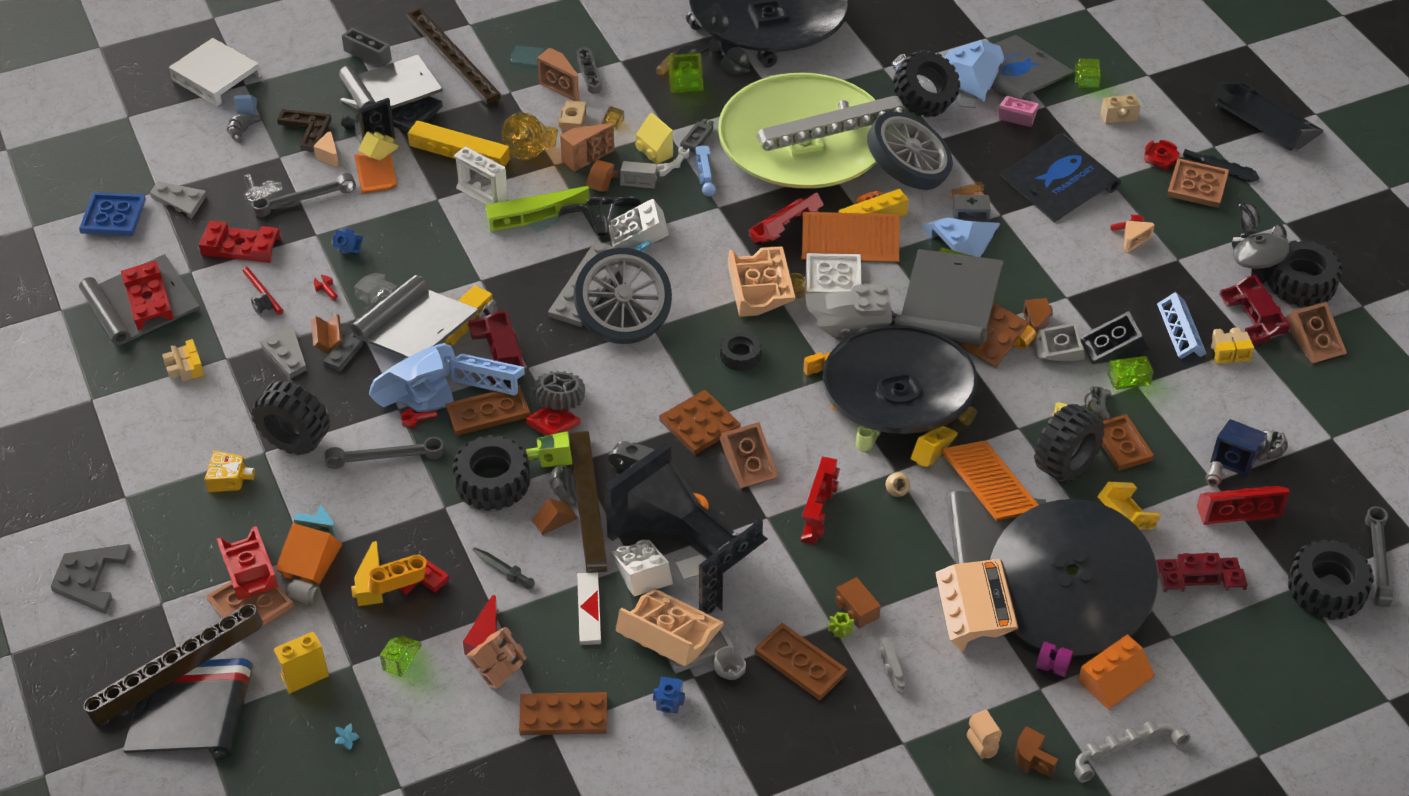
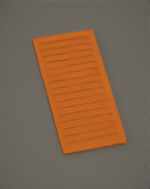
(852, 233)
(990, 479)

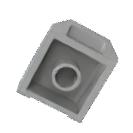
(1060, 343)

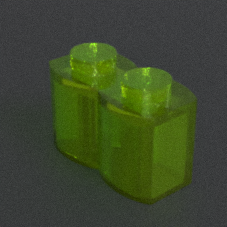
(1087, 73)

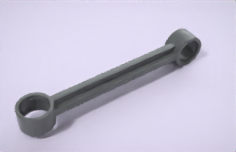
(303, 195)
(382, 453)
(1383, 592)

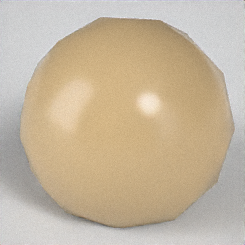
(898, 484)

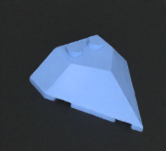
(976, 66)
(962, 235)

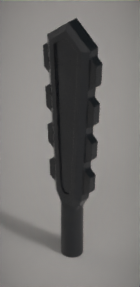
(1235, 170)

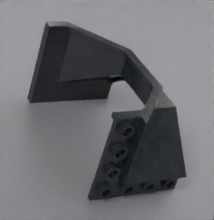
(658, 501)

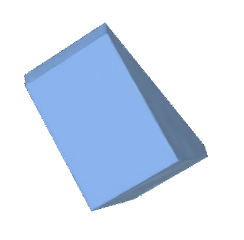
(246, 104)

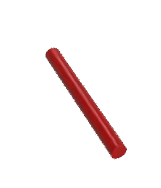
(258, 285)

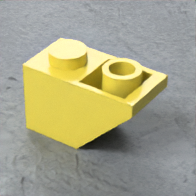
(377, 145)

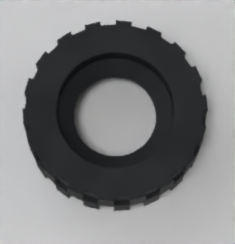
(742, 339)

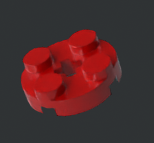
(1154, 157)

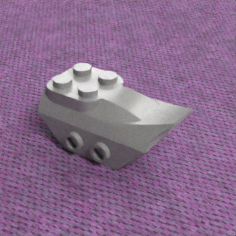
(851, 311)

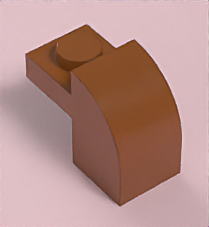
(600, 175)
(1030, 753)

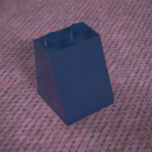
(1238, 447)

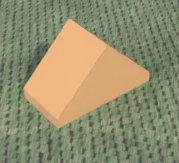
(326, 151)
(1136, 234)

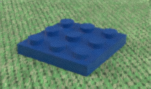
(112, 214)

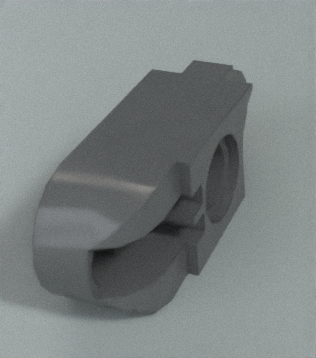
(627, 454)

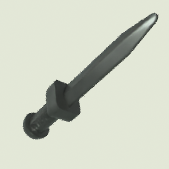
(513, 573)

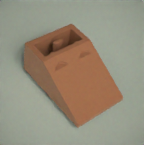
(586, 144)

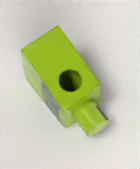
(552, 450)

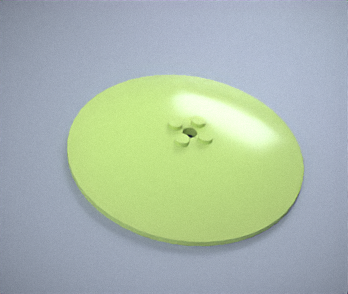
(787, 99)

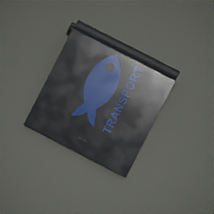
(1059, 177)

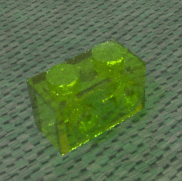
(1130, 372)

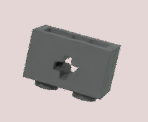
(971, 207)

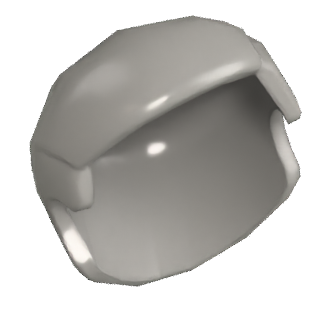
(728, 664)

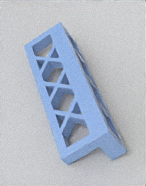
(1184, 318)
(484, 368)

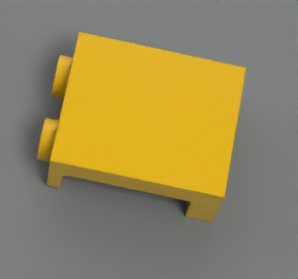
(1118, 497)
(301, 662)

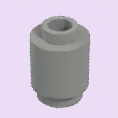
(302, 592)

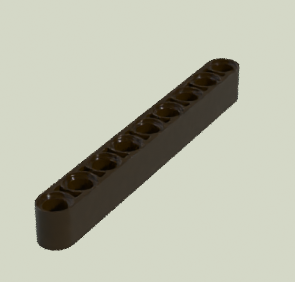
(588, 502)
(173, 664)

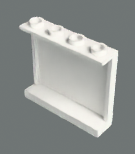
(212, 70)

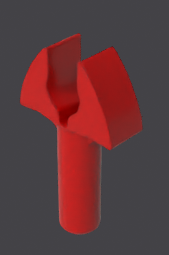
(1119, 226)
(325, 286)
(410, 418)

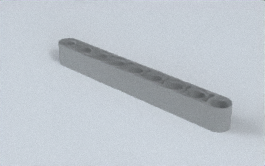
(827, 123)

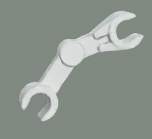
(665, 168)

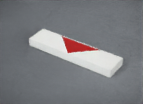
(589, 608)

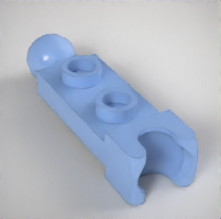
(703, 162)

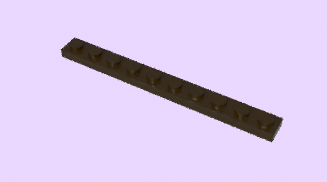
(454, 56)

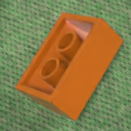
(1116, 672)

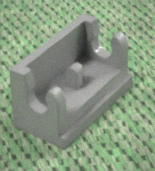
(638, 174)

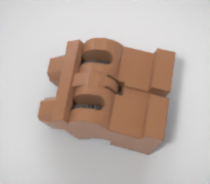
(497, 657)

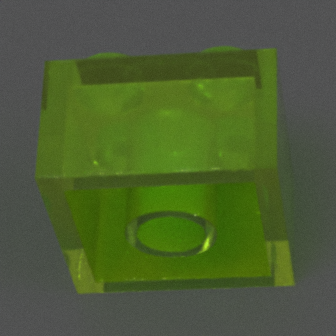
(685, 72)

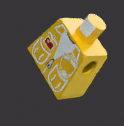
(227, 472)

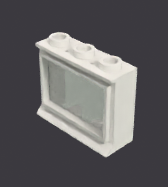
(481, 177)

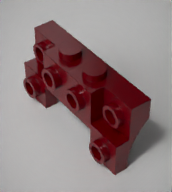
(1259, 307)
(500, 338)
(1200, 570)

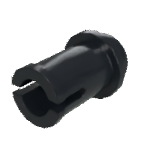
(347, 122)

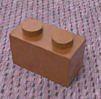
(858, 602)

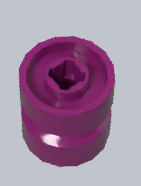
(1062, 659)

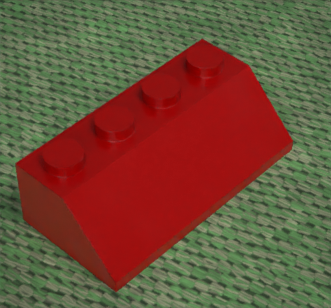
(1242, 504)

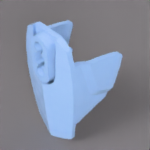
(417, 380)

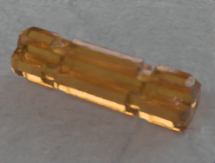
(663, 68)
(968, 189)

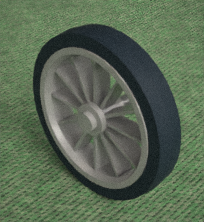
(928, 165)
(623, 295)

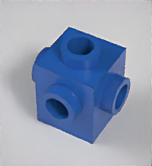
(347, 241)
(669, 695)

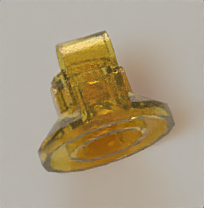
(516, 136)

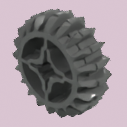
(559, 390)

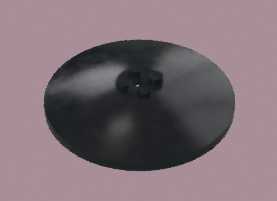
(928, 367)
(1083, 610)

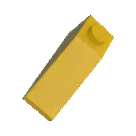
(929, 445)
(360, 590)

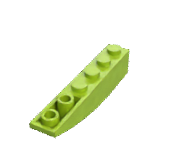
(533, 208)

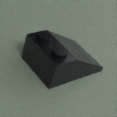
(374, 118)
(1114, 340)

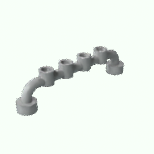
(1131, 737)

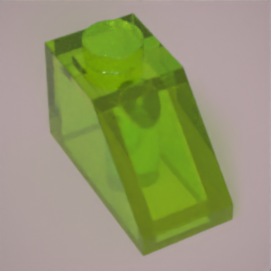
(399, 654)

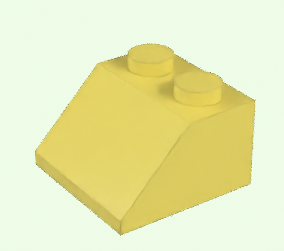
(655, 139)

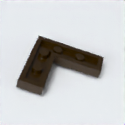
(314, 122)

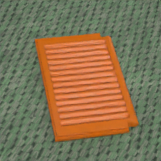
(375, 174)

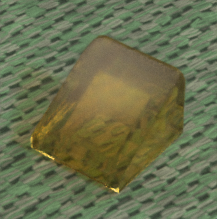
(614, 116)

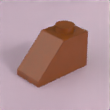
(1037, 313)

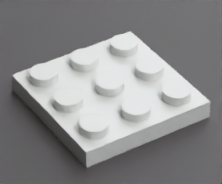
(832, 272)

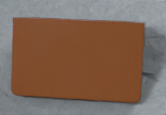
(326, 334)

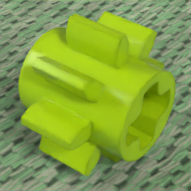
(841, 625)

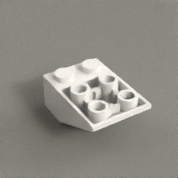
(639, 225)
(642, 567)

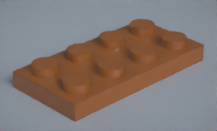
(486, 411)
(800, 661)
(563, 713)

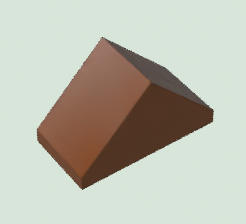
(552, 516)

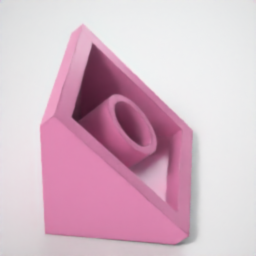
(1018, 111)

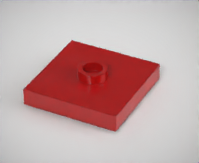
(552, 422)

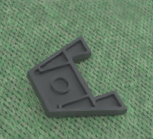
(80, 573)

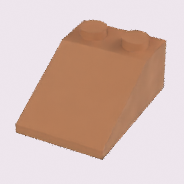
(558, 74)
(1316, 332)
(748, 455)

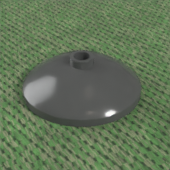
(1261, 251)

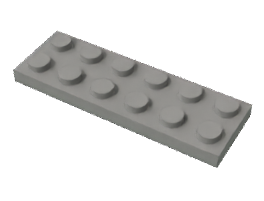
(564, 306)

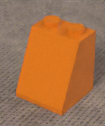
(307, 554)

